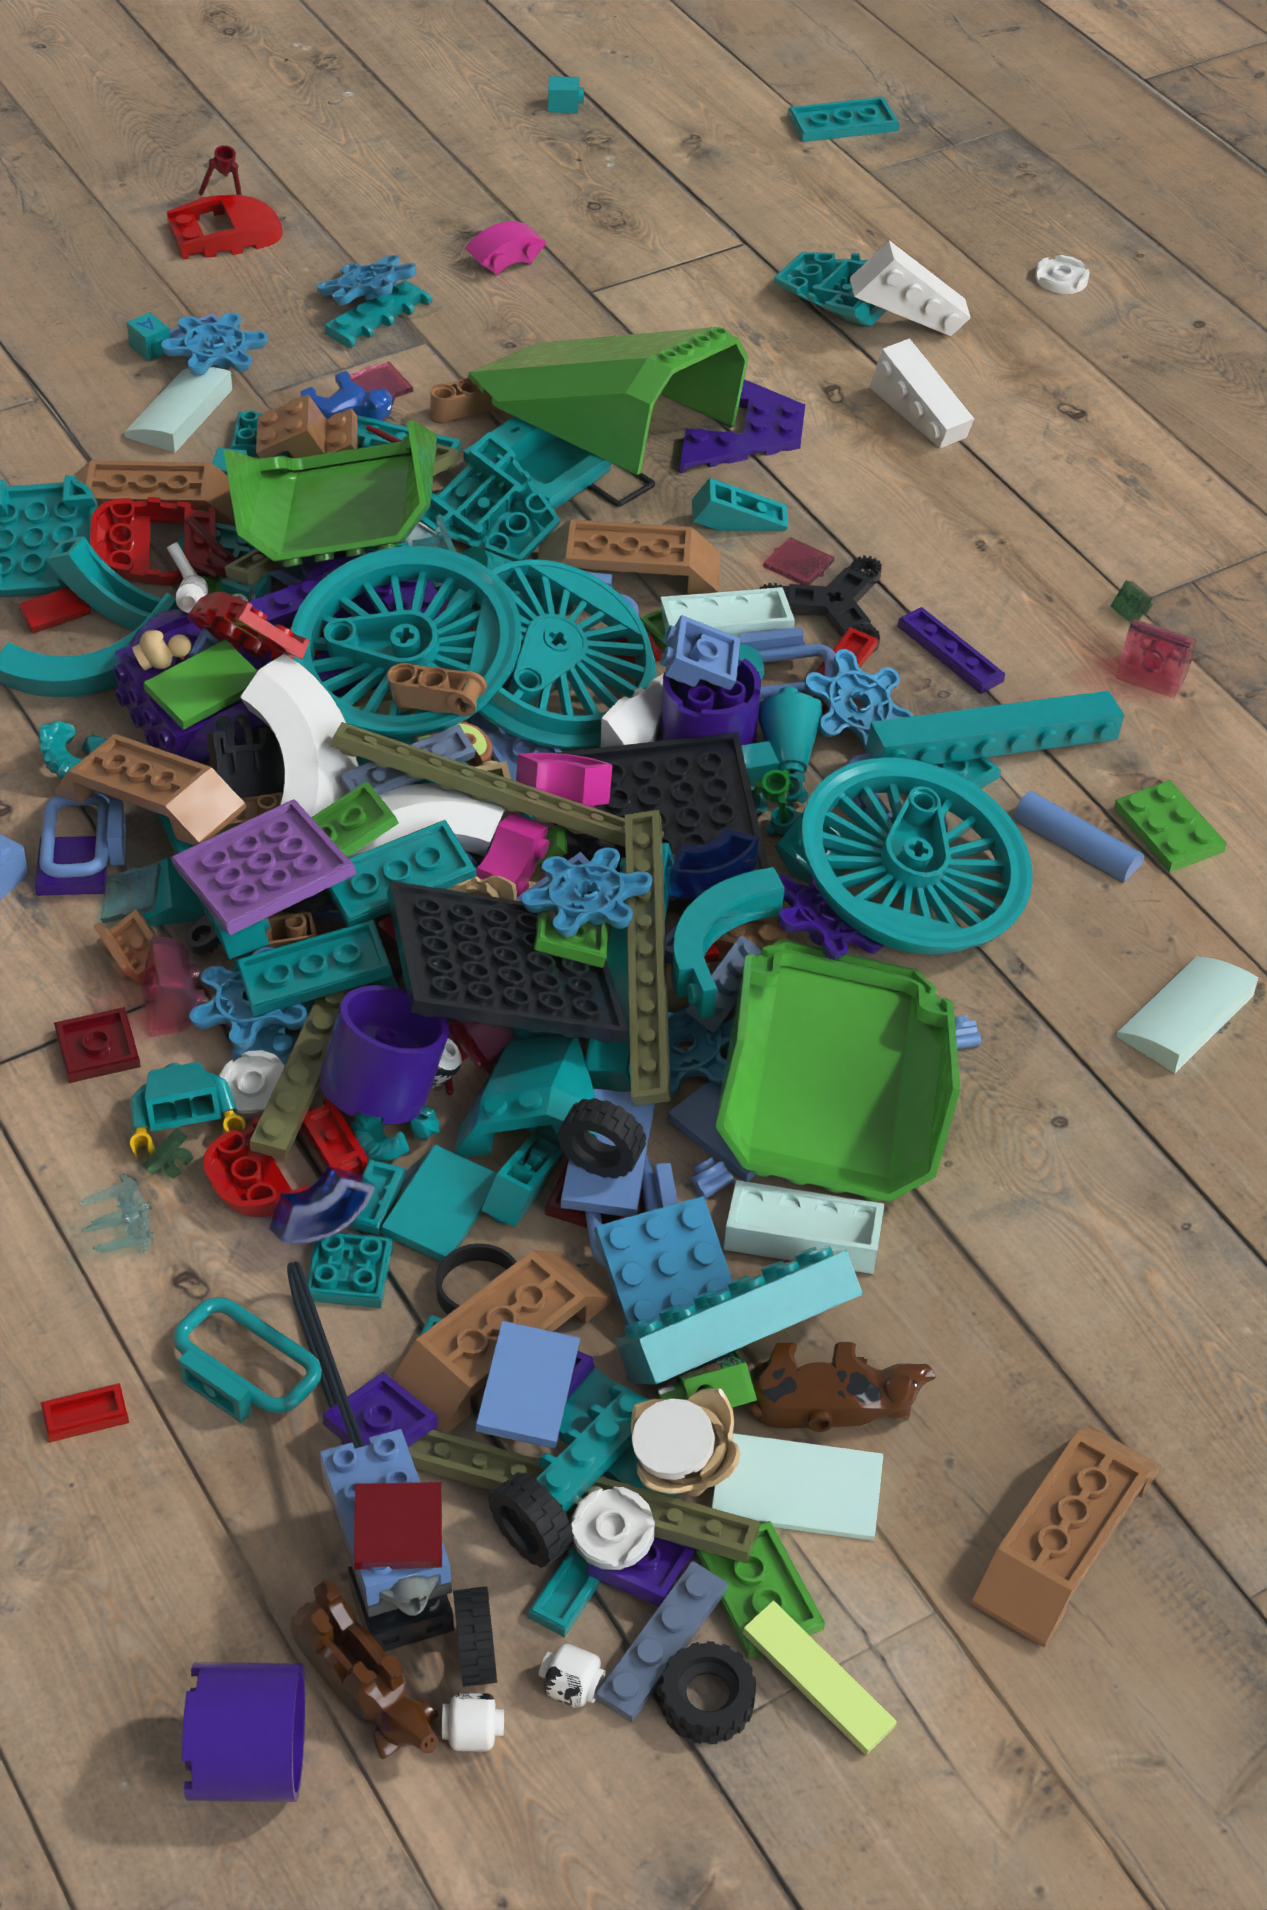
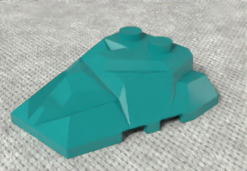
(827, 283)
(494, 504)

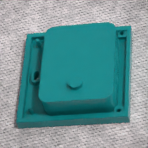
(554, 464)

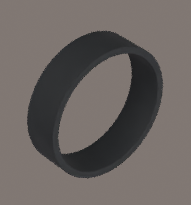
(465, 1254)

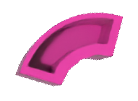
(505, 245)
(567, 776)
(515, 851)

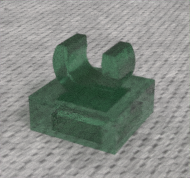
(1132, 601)
(167, 1152)

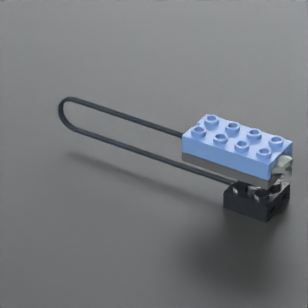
(392, 1603)

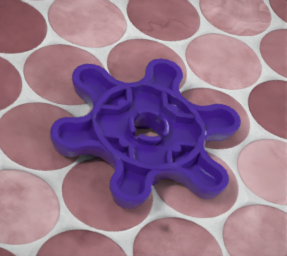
(813, 915)

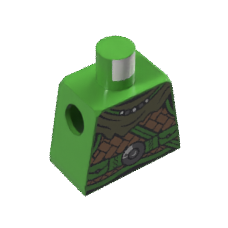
(724, 1372)

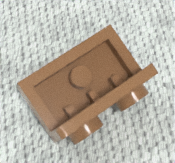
(128, 945)

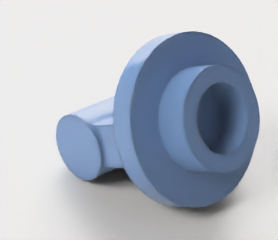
(966, 1032)
(710, 1177)

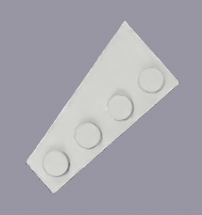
(909, 290)
(920, 394)

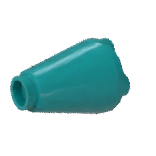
(791, 726)

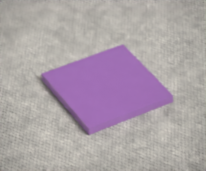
(262, 866)

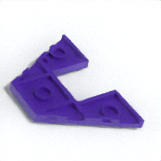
(771, 426)

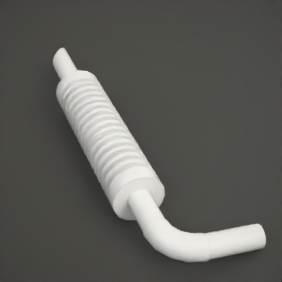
(192, 586)

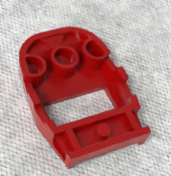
(250, 218)
(123, 537)
(245, 627)
(253, 1181)

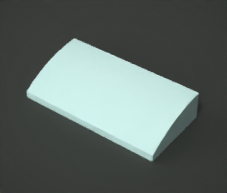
(180, 408)
(732, 611)
(1189, 1011)
(787, 1221)
(804, 1487)

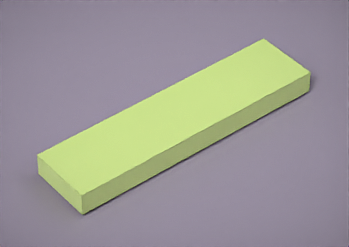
(819, 1678)

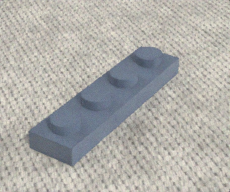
(448, 743)
(727, 980)
(666, 1632)

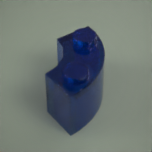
(708, 864)
(322, 1208)

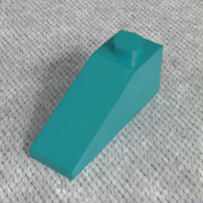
(735, 509)
(522, 1179)

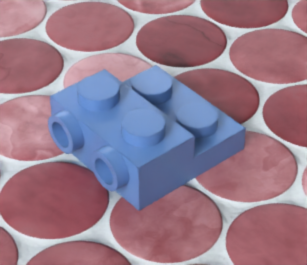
(700, 653)

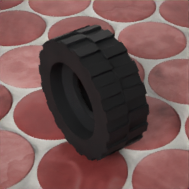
(610, 1122)
(531, 1519)
(475, 1636)
(700, 1724)

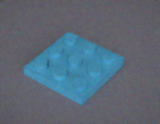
(662, 1258)

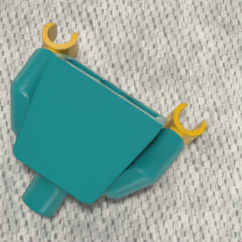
(179, 1098)

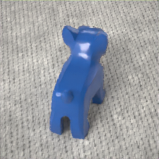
(372, 404)

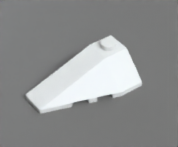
(635, 718)

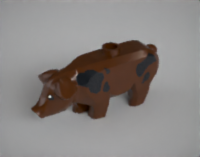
(833, 1393)
(361, 1672)

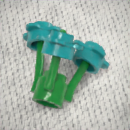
(782, 789)

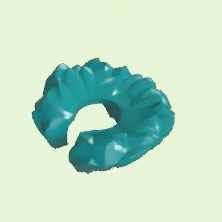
(53, 749)
(379, 1147)

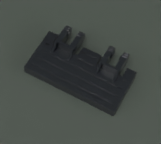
(246, 766)

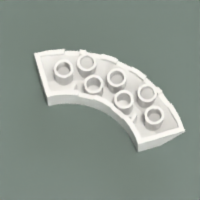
(304, 725)
(427, 803)

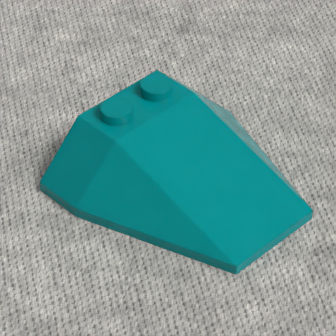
(527, 1088)

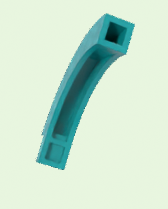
(99, 584)
(67, 675)
(710, 916)

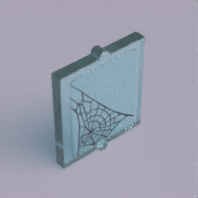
(130, 891)

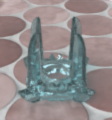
(133, 1215)

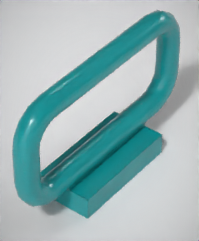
(224, 1386)

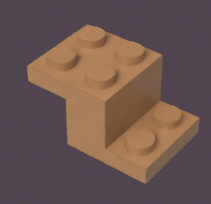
(305, 430)

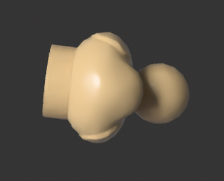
(155, 653)

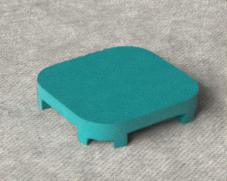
(33, 525)

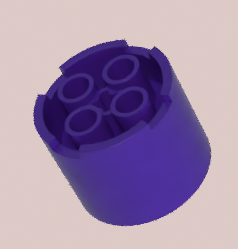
(711, 708)
(382, 1055)
(244, 1732)

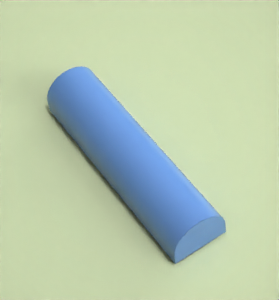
(1078, 836)

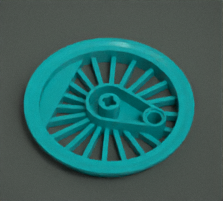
(408, 636)
(561, 651)
(915, 855)

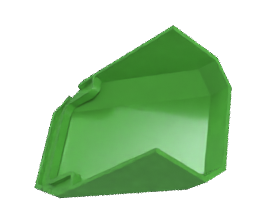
(605, 387)
(333, 499)
(839, 1072)

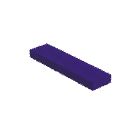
(951, 650)

